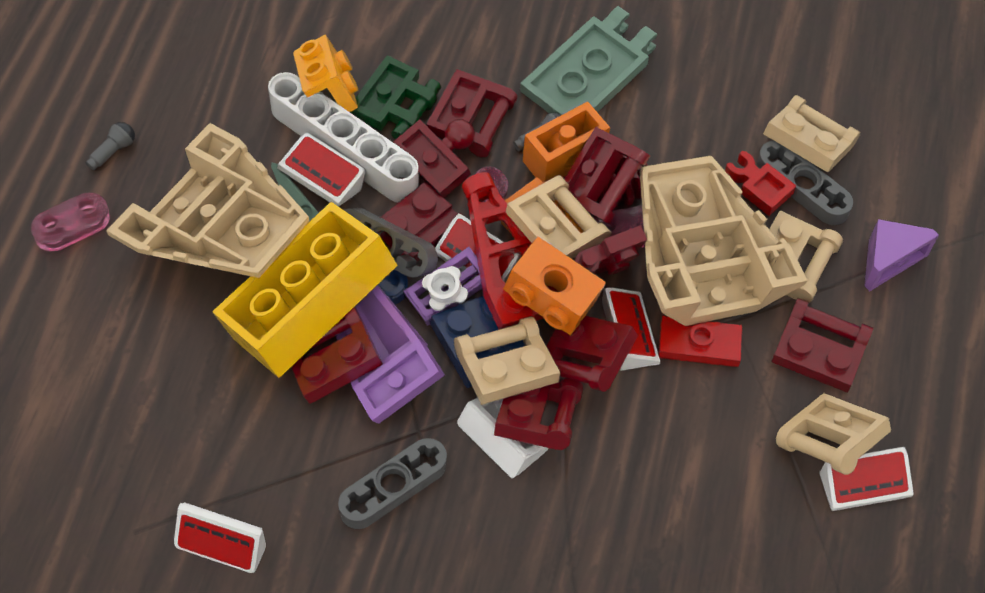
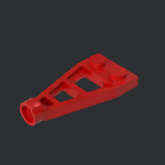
(500, 303)

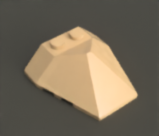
(218, 214)
(708, 247)

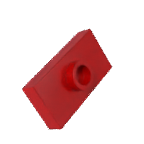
(700, 342)

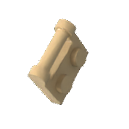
(811, 134)
(539, 216)
(797, 235)
(509, 371)
(839, 422)

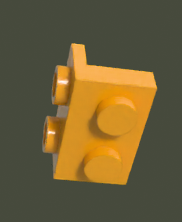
(324, 68)

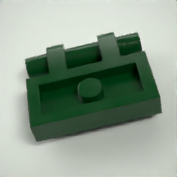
(386, 90)

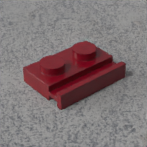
(422, 214)

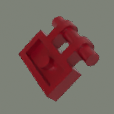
(613, 253)

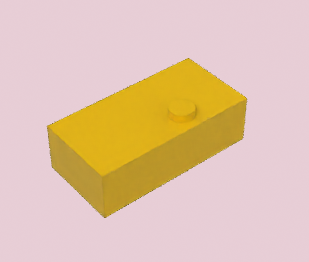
(306, 289)

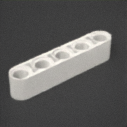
(331, 122)

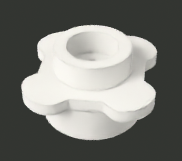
(444, 277)

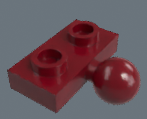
(435, 158)

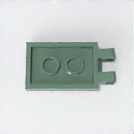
(590, 65)

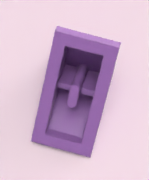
(894, 249)

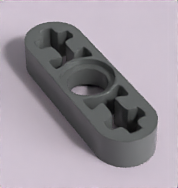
(807, 197)
(402, 242)
(361, 489)

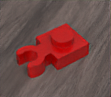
(762, 186)

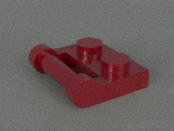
(464, 100)
(595, 167)
(594, 342)
(820, 356)
(338, 362)
(522, 415)

